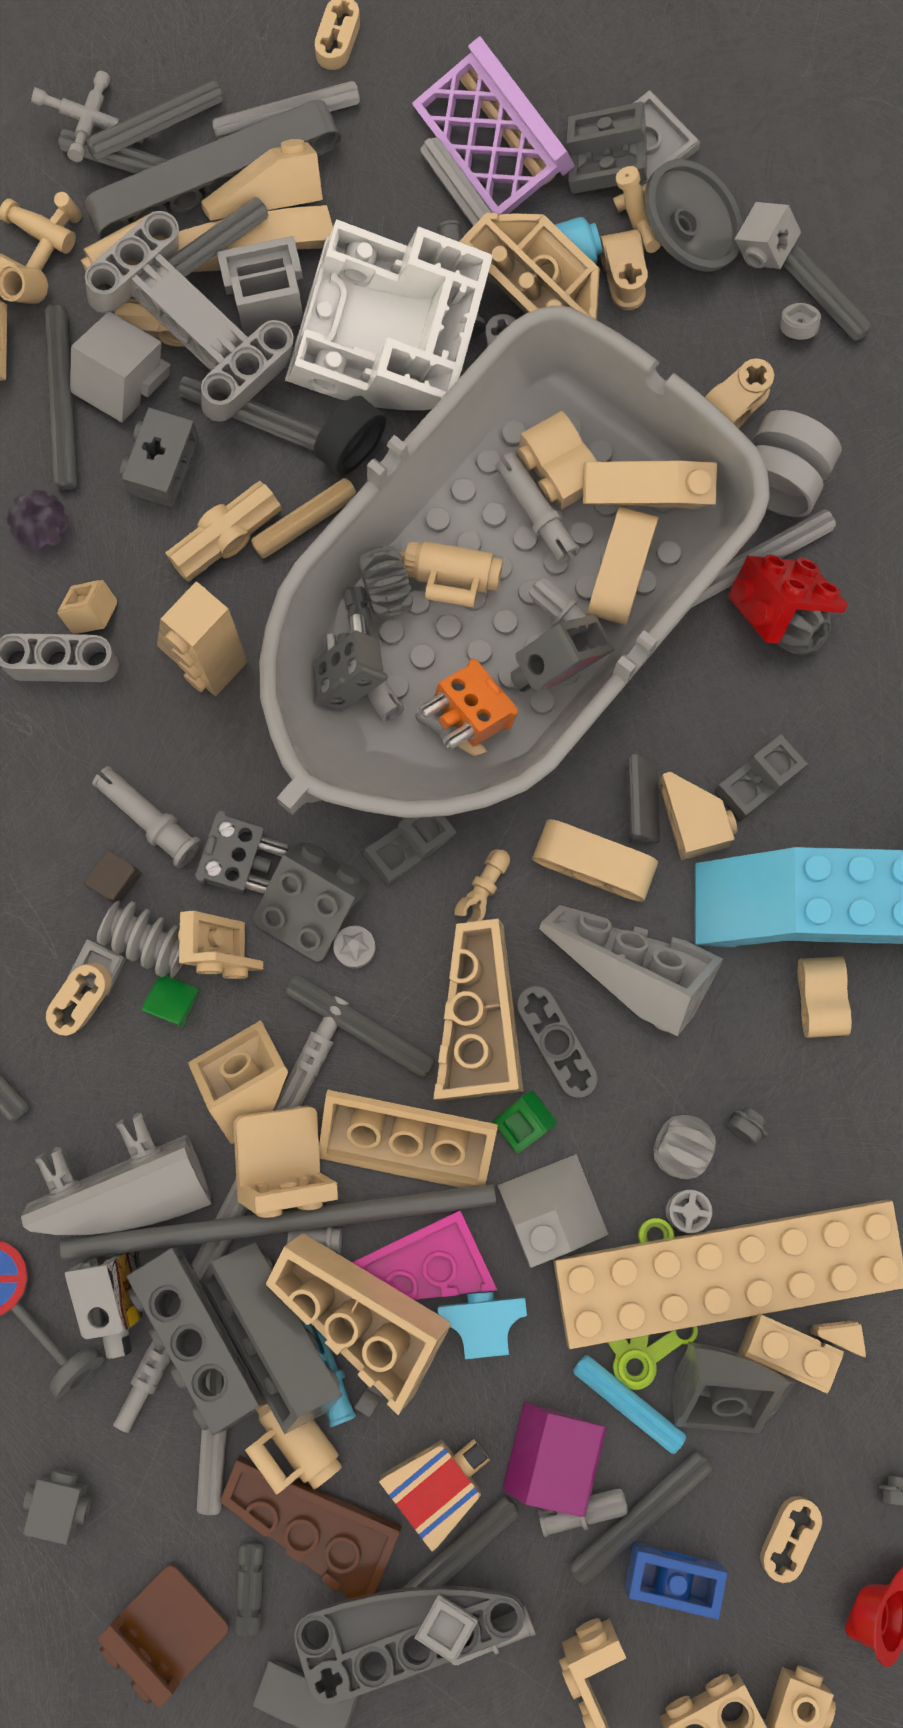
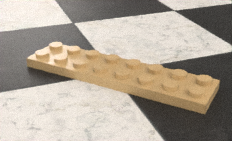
(729, 1273)

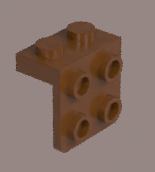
(163, 1635)

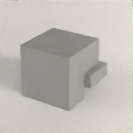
(264, 282)
(116, 366)

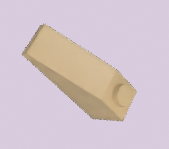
(278, 178)
(650, 484)

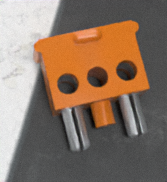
(471, 704)

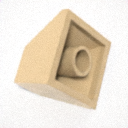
(240, 1076)

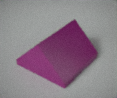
(554, 1460)

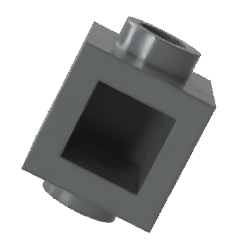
(56, 1506)

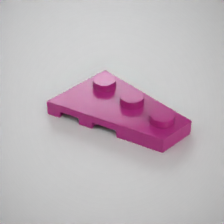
(432, 1261)

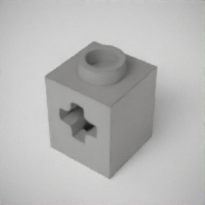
(768, 235)

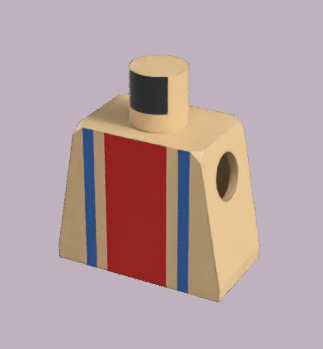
(436, 1488)

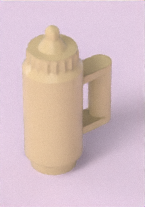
(452, 572)
(304, 1448)

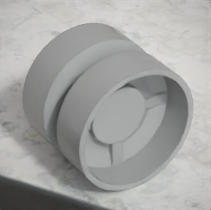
(797, 460)

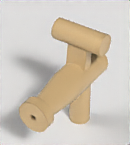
(633, 202)
(49, 231)

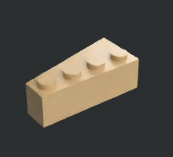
(479, 1029)
(360, 1317)

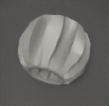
(684, 1147)

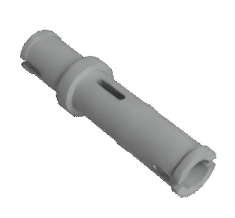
(546, 521)

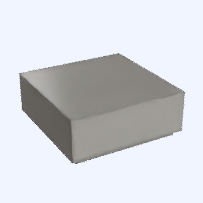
(95, 953)
(446, 1629)

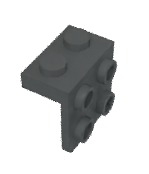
(309, 900)

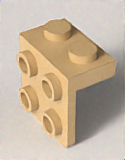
(280, 1162)
(586, 1654)

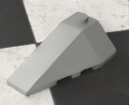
(648, 975)

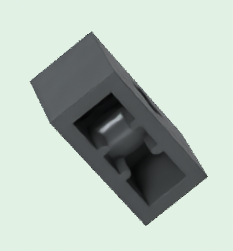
(159, 478)

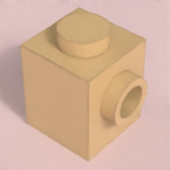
(801, 1701)

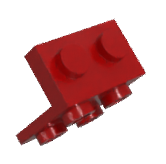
(774, 588)

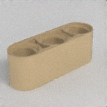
(622, 565)
(595, 860)

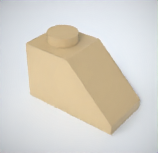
(696, 817)

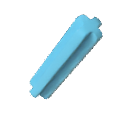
(629, 1404)

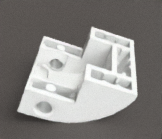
(389, 317)

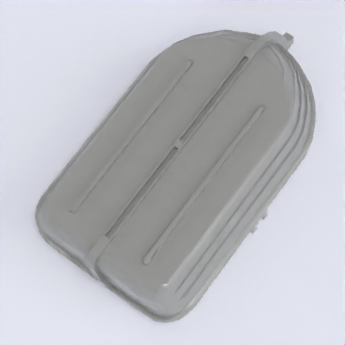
(448, 492)

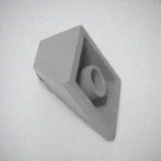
(552, 1210)

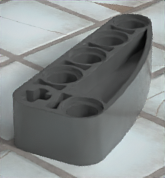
(383, 1625)

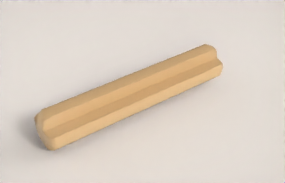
(303, 518)

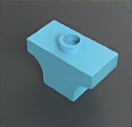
(484, 1322)

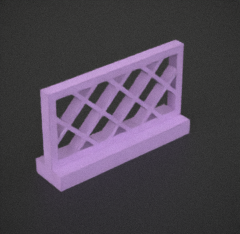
(522, 116)

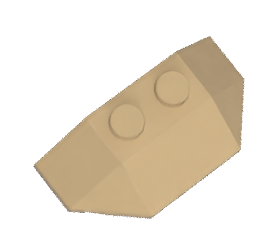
(536, 262)

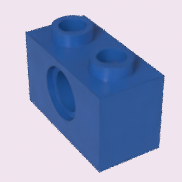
(675, 1580)

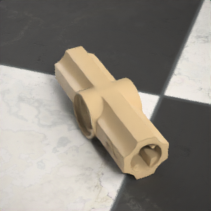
(223, 531)

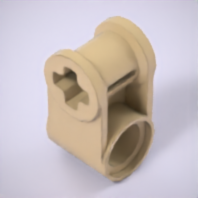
(625, 268)
(743, 391)

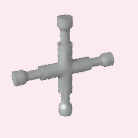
(87, 115)

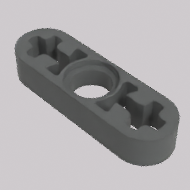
(531, 1020)

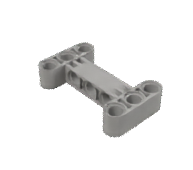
(188, 315)

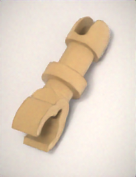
(496, 864)

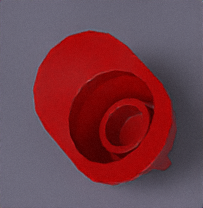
(878, 1619)

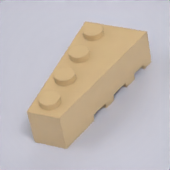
(202, 640)

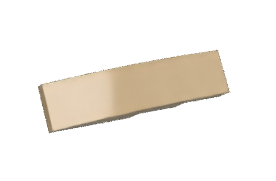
(306, 224)

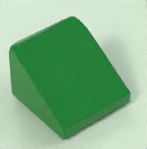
(170, 1000)
(525, 1121)

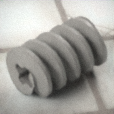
(141, 939)

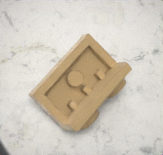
(214, 945)

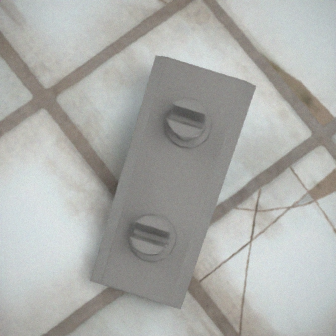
(133, 1194)

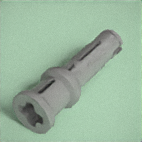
(160, 828)

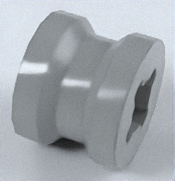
(696, 1212)

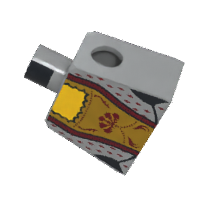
(103, 1302)

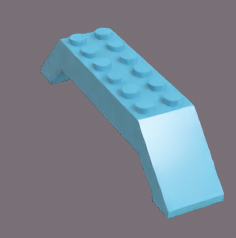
(800, 897)

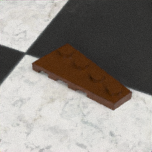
(320, 1530)

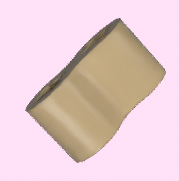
(824, 996)

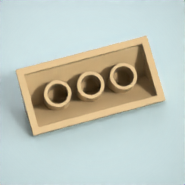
(406, 1140)

